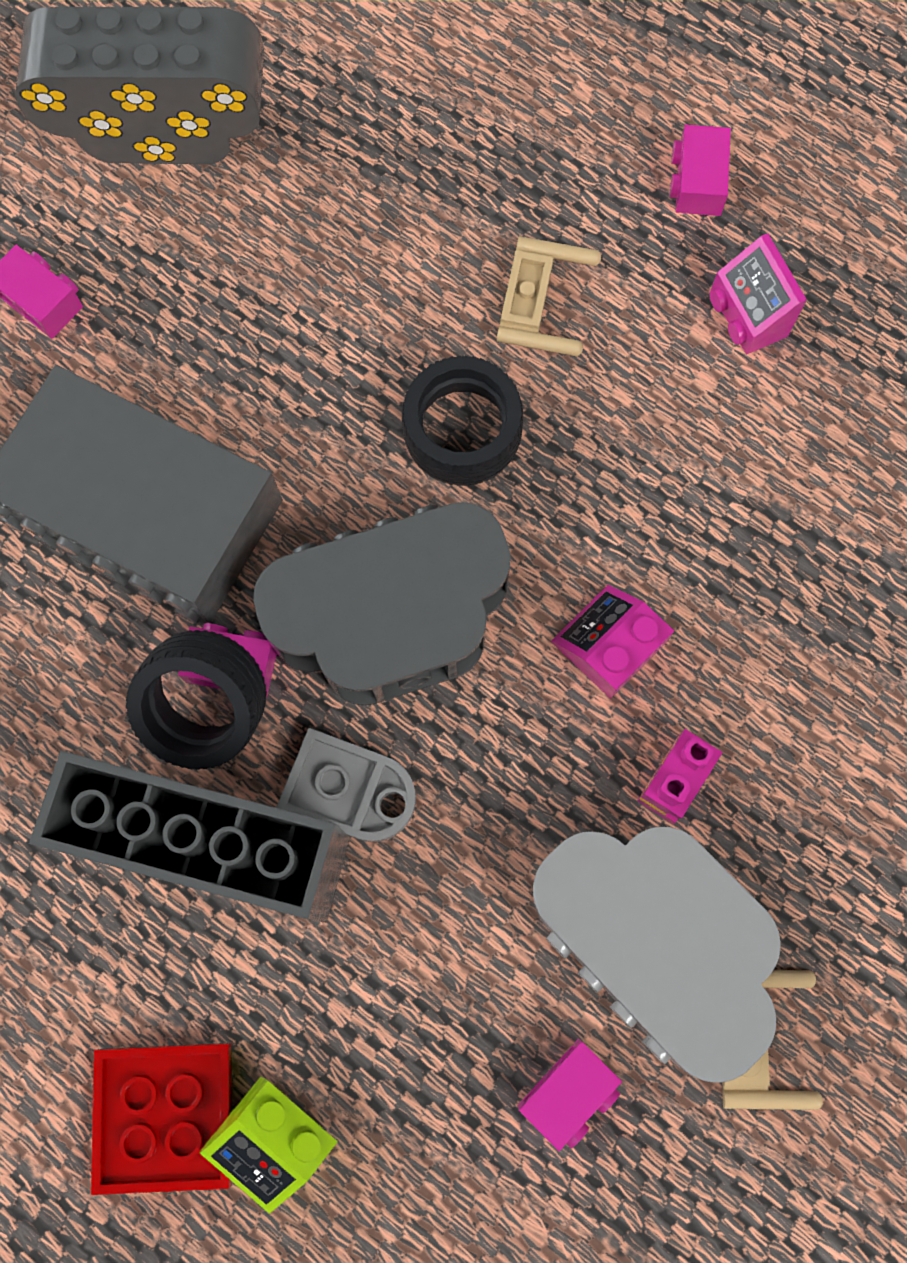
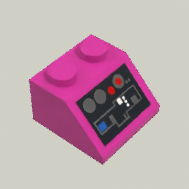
(757, 296)
(613, 638)

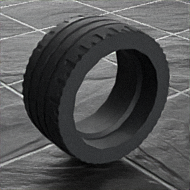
(462, 375)
(169, 733)

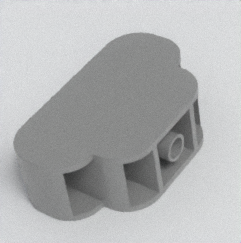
(667, 943)

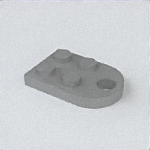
(347, 787)

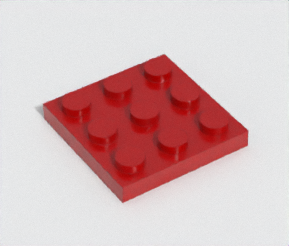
(156, 1115)

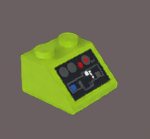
(268, 1146)

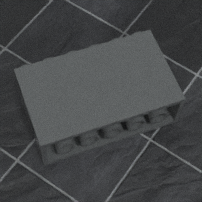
(133, 495)
(191, 836)

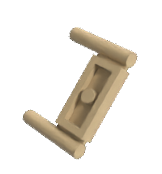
(528, 293)
(751, 1088)

